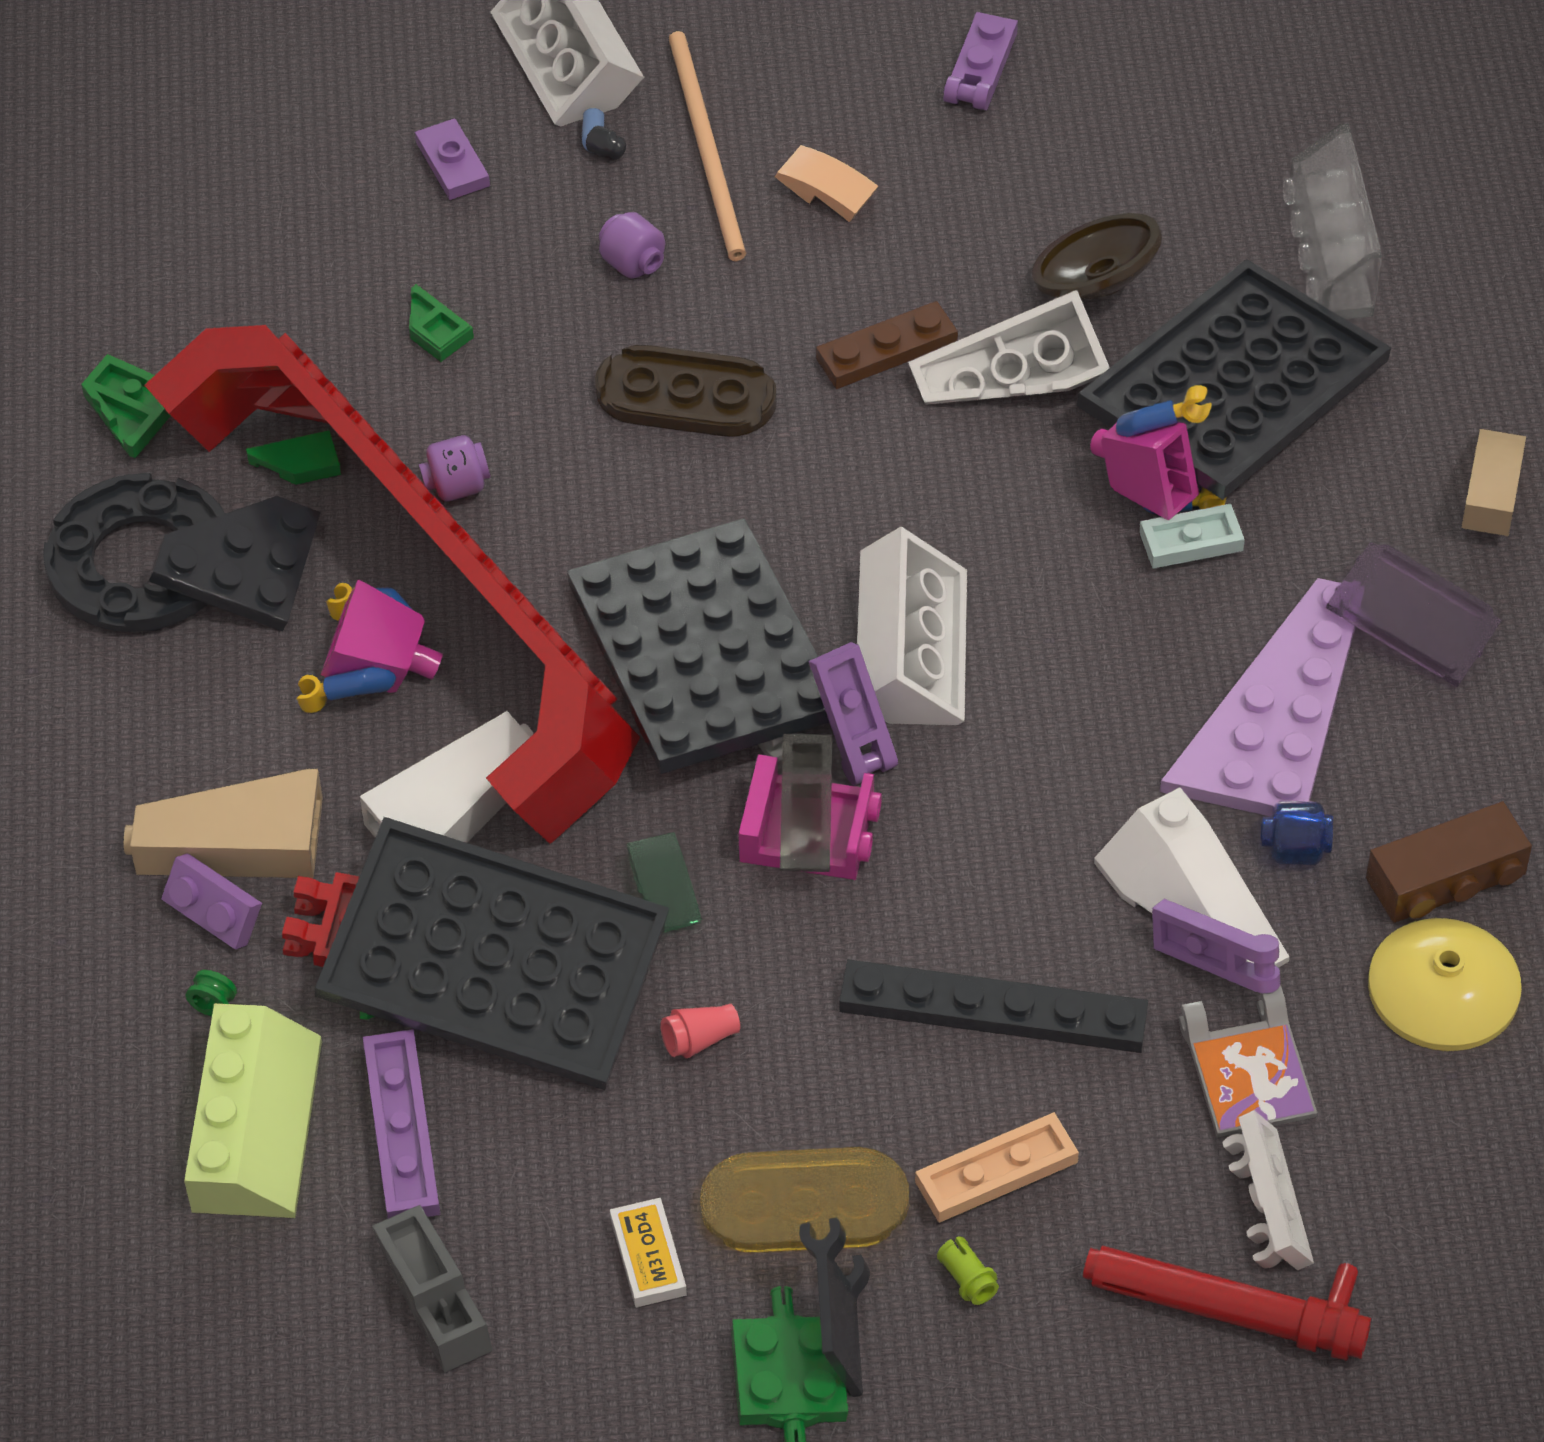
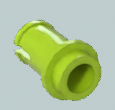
(975, 1281)

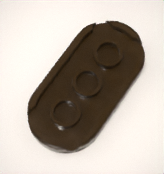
(686, 390)

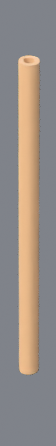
(707, 147)

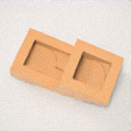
(832, 181)

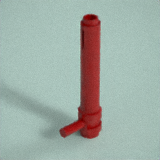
(1309, 1322)

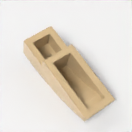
(1494, 482)

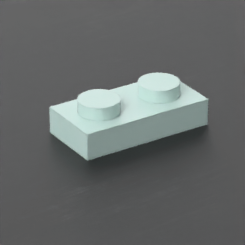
(1192, 536)

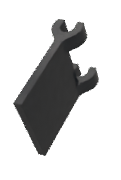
(838, 1302)

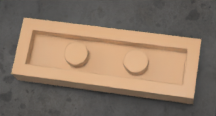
(996, 1167)

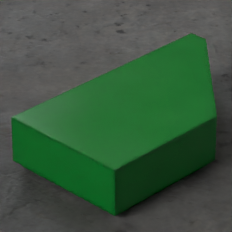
(436, 326)

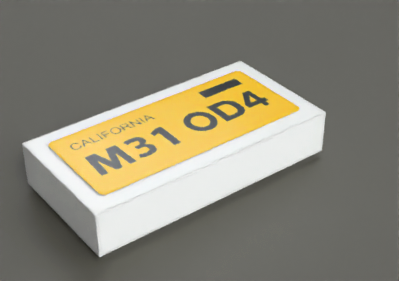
(648, 1252)

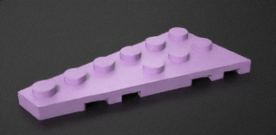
(1276, 718)

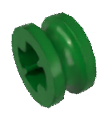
(208, 989)

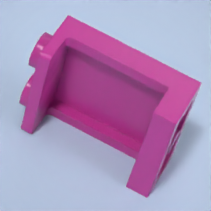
(850, 817)

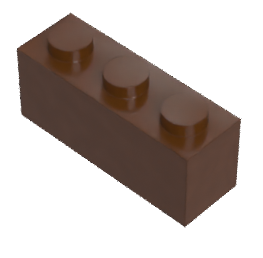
(1448, 862)

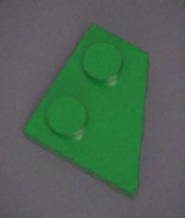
(124, 403)

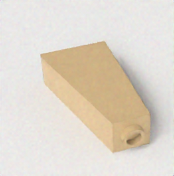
(235, 830)

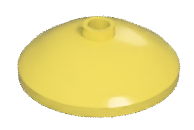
(1438, 1003)

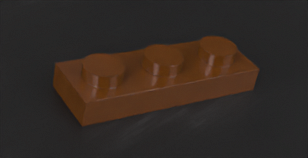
(886, 344)

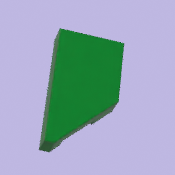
(298, 458)

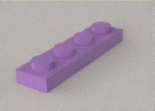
(401, 1123)

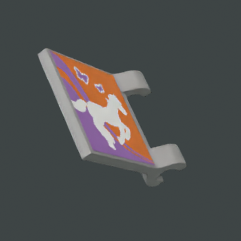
(1249, 1066)

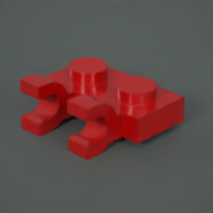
(312, 899)

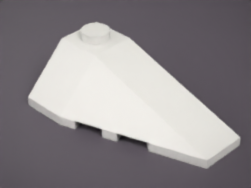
(1024, 355)
(1177, 856)

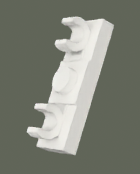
(1270, 1193)

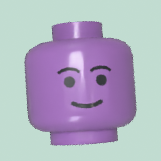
(455, 468)

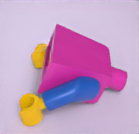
(1152, 456)
(370, 646)

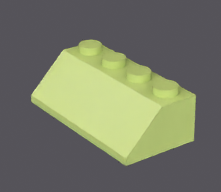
(252, 1113)

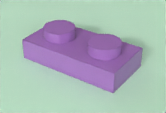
(211, 901)

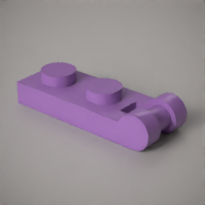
(981, 60)
(853, 712)
(1216, 947)

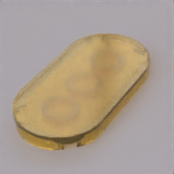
(765, 1196)

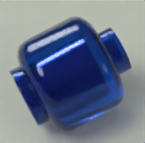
(1297, 832)

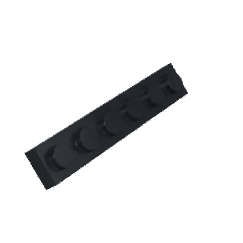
(994, 1006)

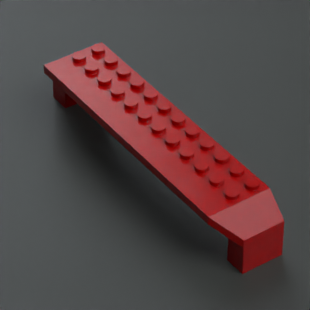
(579, 733)

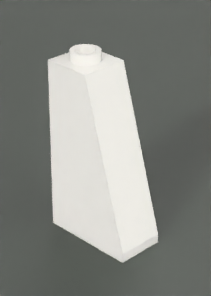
(450, 787)

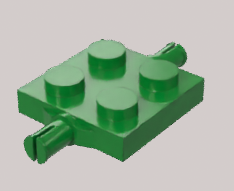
(783, 1372)

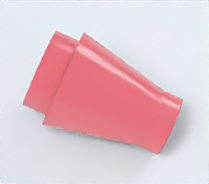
(696, 1029)

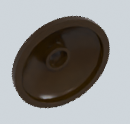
(1098, 256)

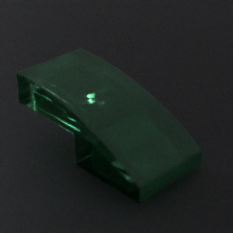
(664, 878)

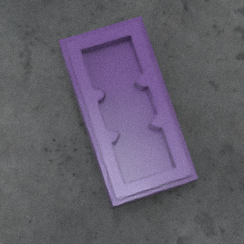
(452, 159)

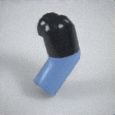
(599, 139)

